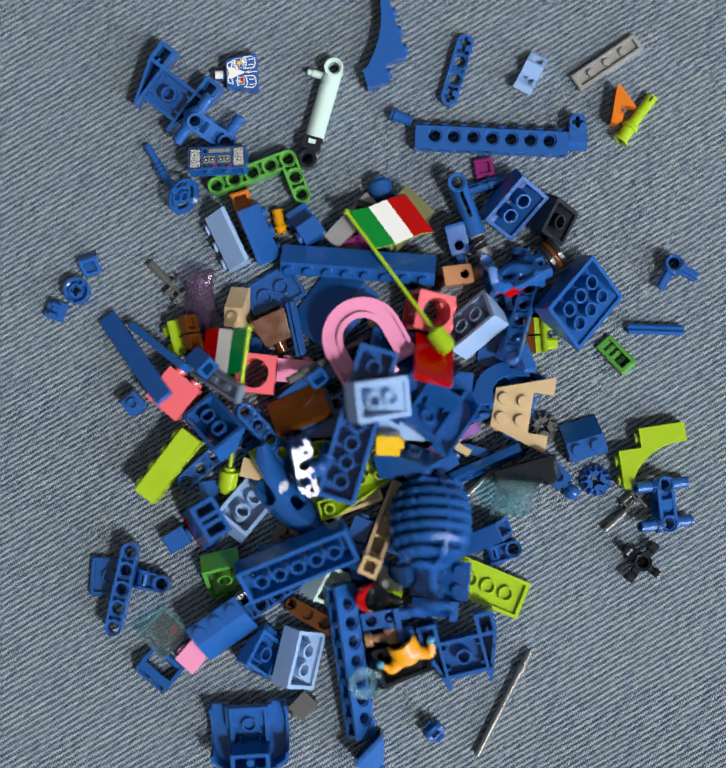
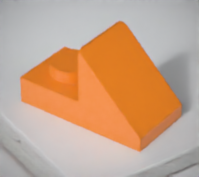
(620, 101)

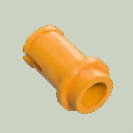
(279, 221)

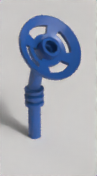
(175, 192)

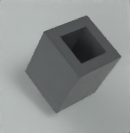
(302, 705)

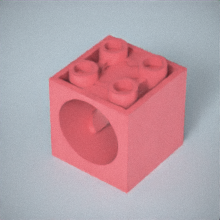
(444, 305)
(266, 387)
(184, 394)

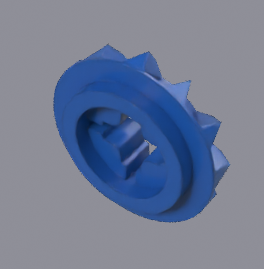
(586, 482)

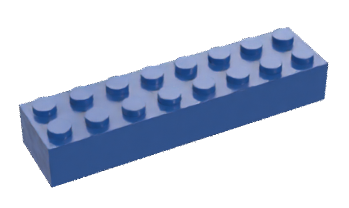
(353, 441)

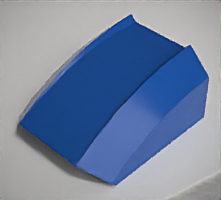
(261, 652)

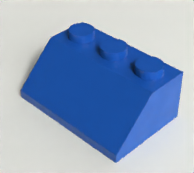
(513, 204)
(260, 234)
(215, 426)
(222, 628)

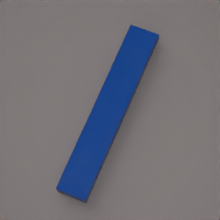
(136, 358)

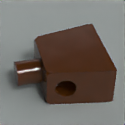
(272, 327)

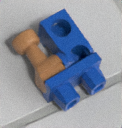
(390, 621)

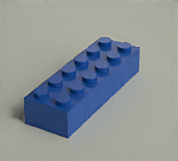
(297, 561)

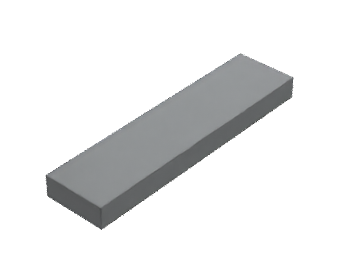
(606, 63)

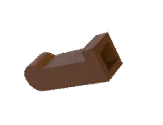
(308, 614)

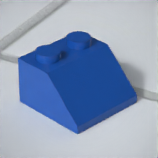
(582, 439)

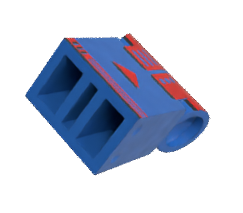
(205, 522)

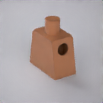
(449, 276)

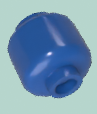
(381, 189)
(402, 573)

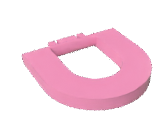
(362, 308)

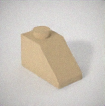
(237, 307)

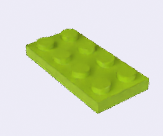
(496, 588)

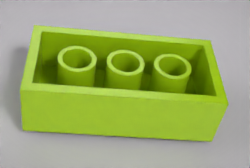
(169, 465)

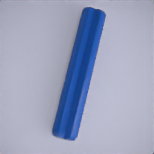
(295, 329)
(655, 329)

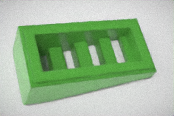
(626, 356)

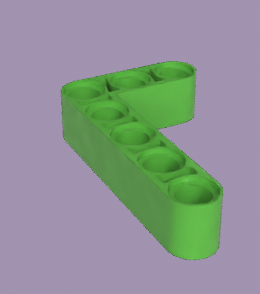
(263, 174)

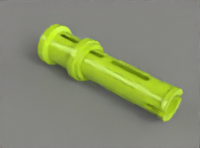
(629, 126)

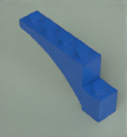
(387, 51)

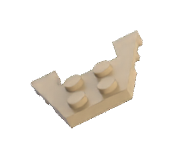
(513, 411)

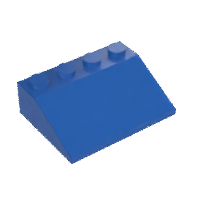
(323, 299)
(579, 301)

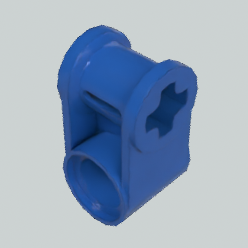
(577, 135)
(502, 553)
(149, 579)

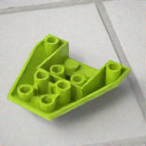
(370, 483)

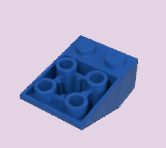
(411, 460)

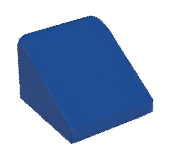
(89, 264)
(317, 377)

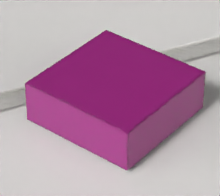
(483, 168)

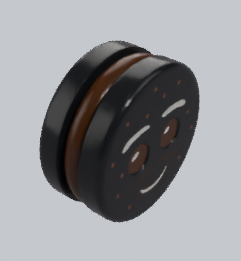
(551, 253)

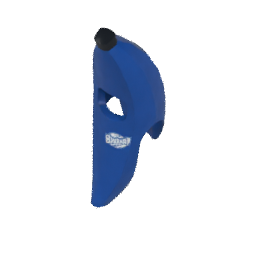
(281, 495)

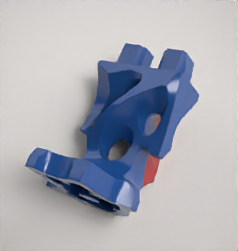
(523, 271)

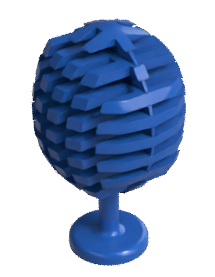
(430, 529)

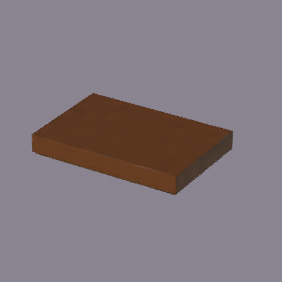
(299, 410)

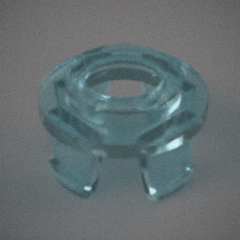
(370, 688)

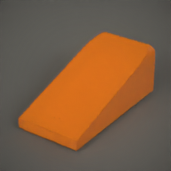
(241, 200)

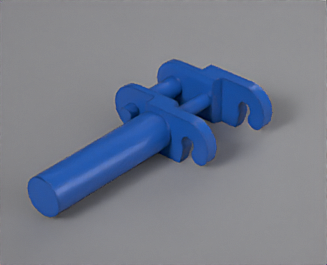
(321, 464)

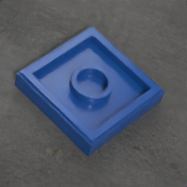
(103, 575)

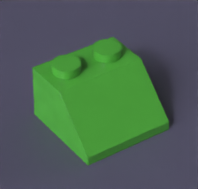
(219, 571)

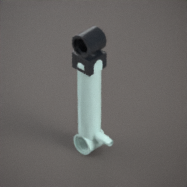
(321, 112)

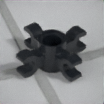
(635, 570)

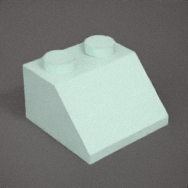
(315, 588)

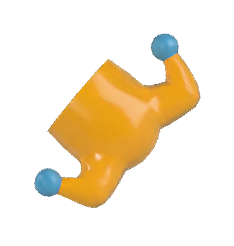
(408, 654)

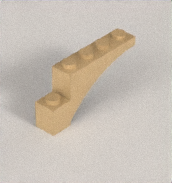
(378, 537)

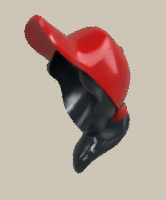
(375, 598)

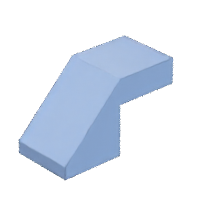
(530, 73)

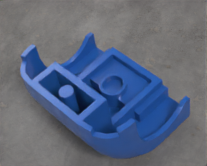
(440, 412)
(250, 734)

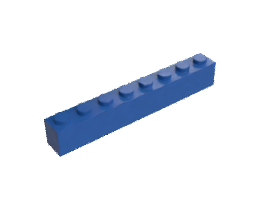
(357, 264)

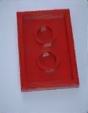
(431, 365)

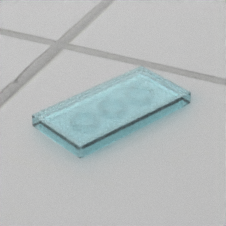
(513, 498)

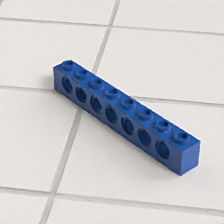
(500, 147)
(355, 726)

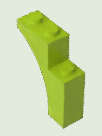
(648, 441)

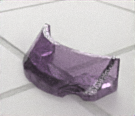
(202, 302)

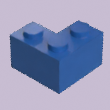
(306, 225)

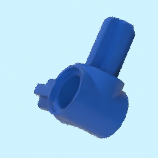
(668, 272)

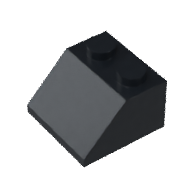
(553, 220)

